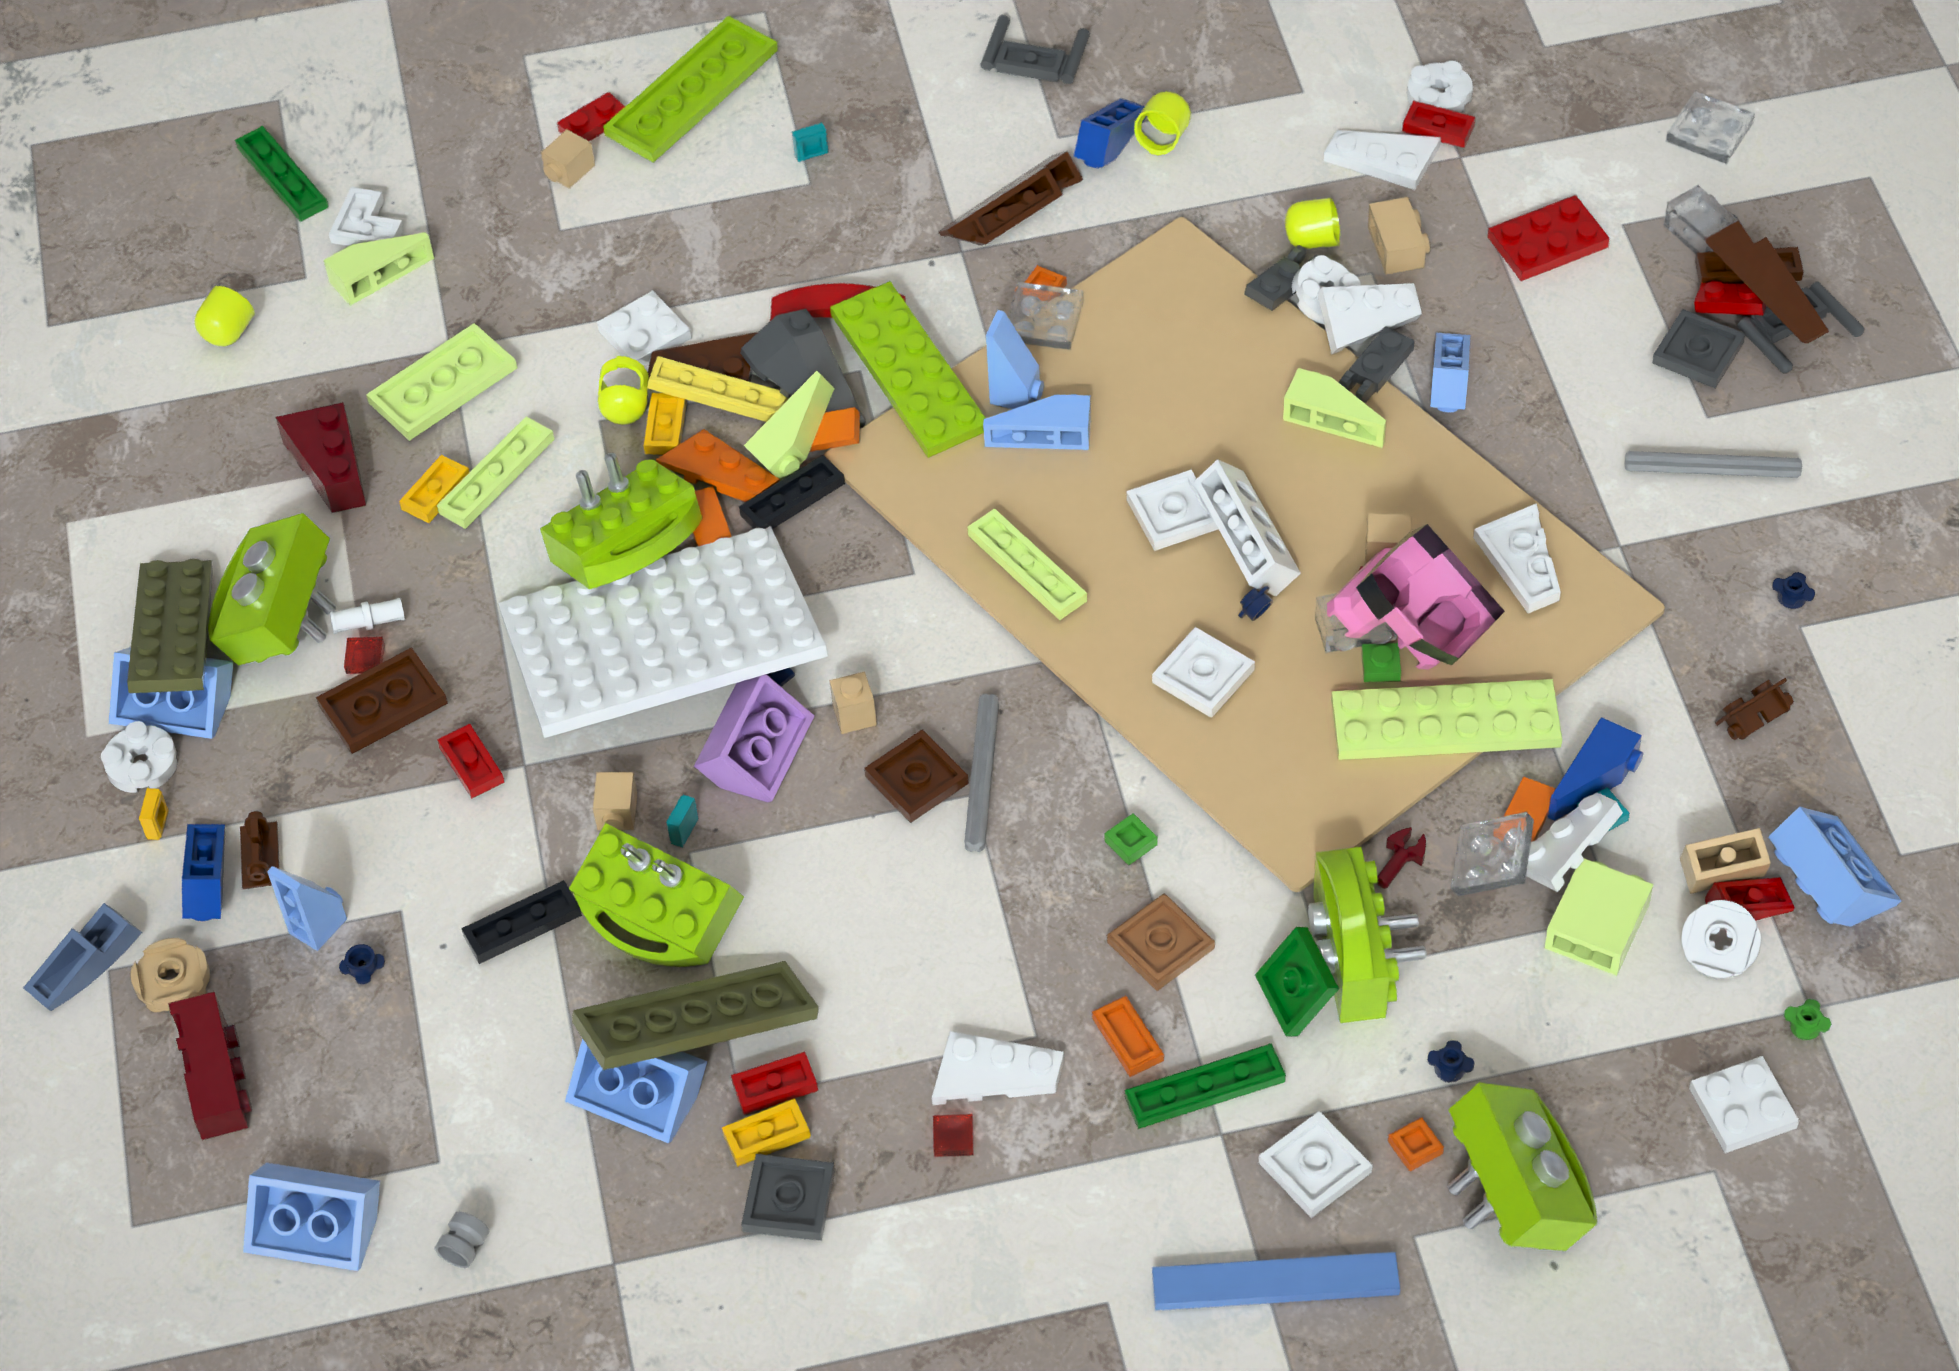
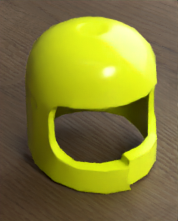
(1166, 113)
(1313, 224)
(223, 316)
(621, 402)

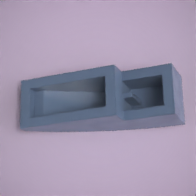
(82, 957)

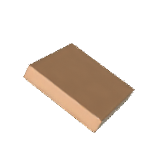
(1160, 941)

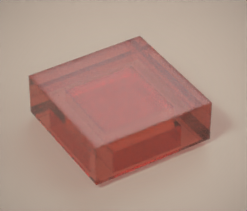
(363, 654)
(953, 1135)

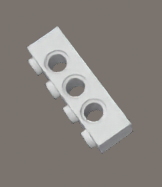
(1246, 527)

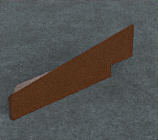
(1015, 201)
(1769, 279)

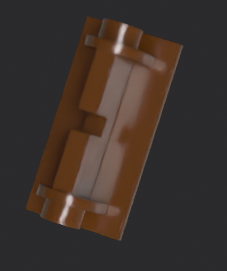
(1743, 716)
(258, 850)

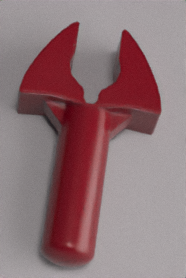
(1401, 856)

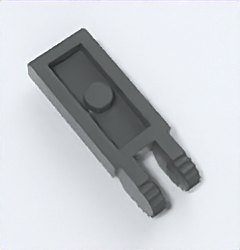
(1275, 283)
(1378, 363)

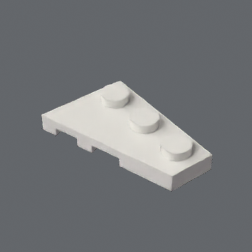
(1383, 155)
(1363, 311)
(1521, 557)
(1568, 838)
(990, 1067)

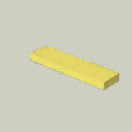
(715, 389)

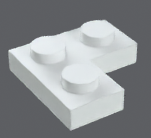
(359, 221)

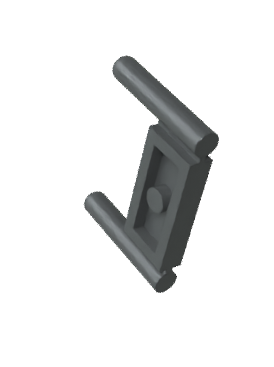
(1030, 59)
(1768, 328)

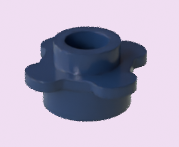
(1793, 598)
(1255, 603)
(361, 954)
(1450, 1071)

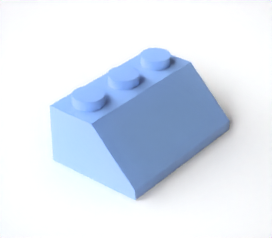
(176, 712)
(1832, 867)
(641, 1095)
(310, 1215)

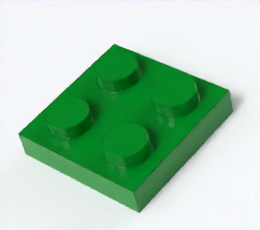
(1296, 981)

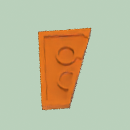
(718, 464)

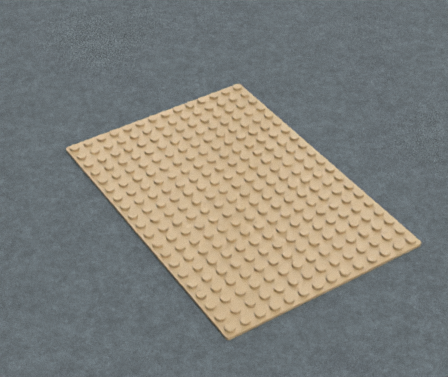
(1195, 376)

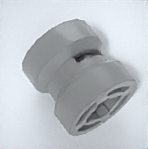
(462, 1239)

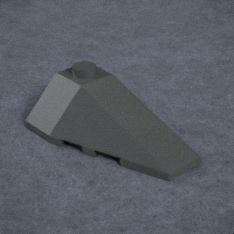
(791, 352)

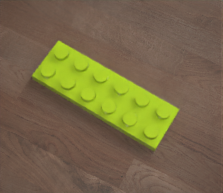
(690, 88)
(909, 369)

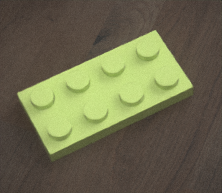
(441, 381)

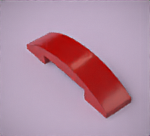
(816, 298)

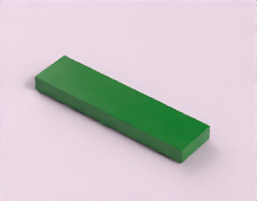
(281, 173)
(1204, 1086)

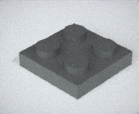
(1698, 348)
(788, 1197)

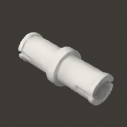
(367, 615)

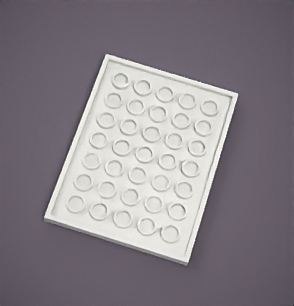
(661, 632)

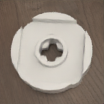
(1445, 75)
(1315, 273)
(134, 741)
(1709, 920)

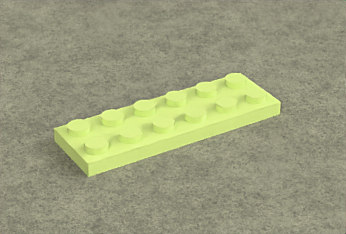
(1446, 719)

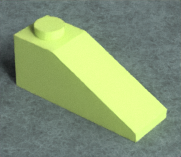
(374, 264)
(1329, 407)
(789, 434)

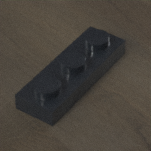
(792, 494)
(521, 922)

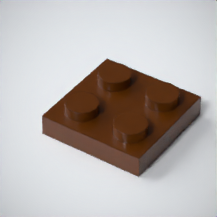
(916, 775)

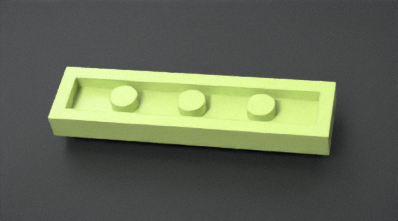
(495, 472)
(1027, 564)

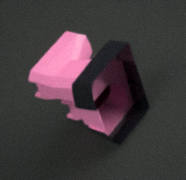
(1434, 599)

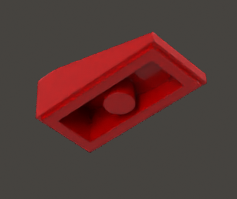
(1758, 896)

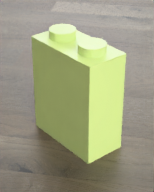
(1599, 916)

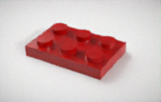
(1548, 237)

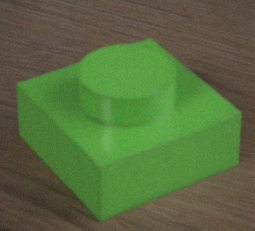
(1381, 662)
(1130, 839)

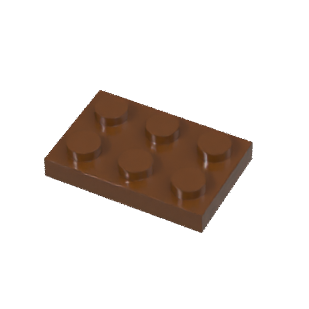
(381, 700)

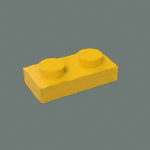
(664, 423)
(432, 488)
(766, 1132)

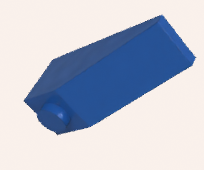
(1107, 133)
(1600, 764)
(203, 872)

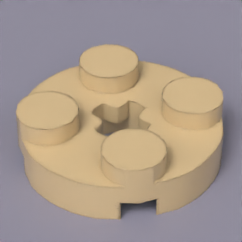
(166, 955)

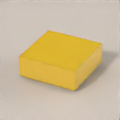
(153, 814)

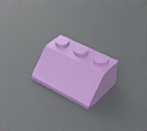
(754, 739)

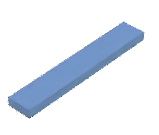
(1275, 1281)

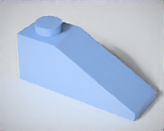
(1011, 366)
(1450, 372)
(1043, 424)
(307, 909)

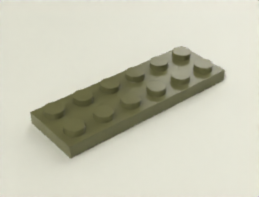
(170, 626)
(694, 1015)

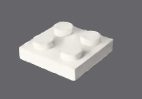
(644, 328)
(1170, 510)
(1203, 672)
(1743, 1104)
(1315, 1164)

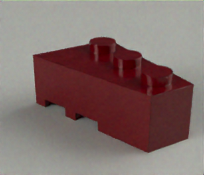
(326, 452)
(211, 1066)

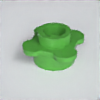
(1807, 1029)

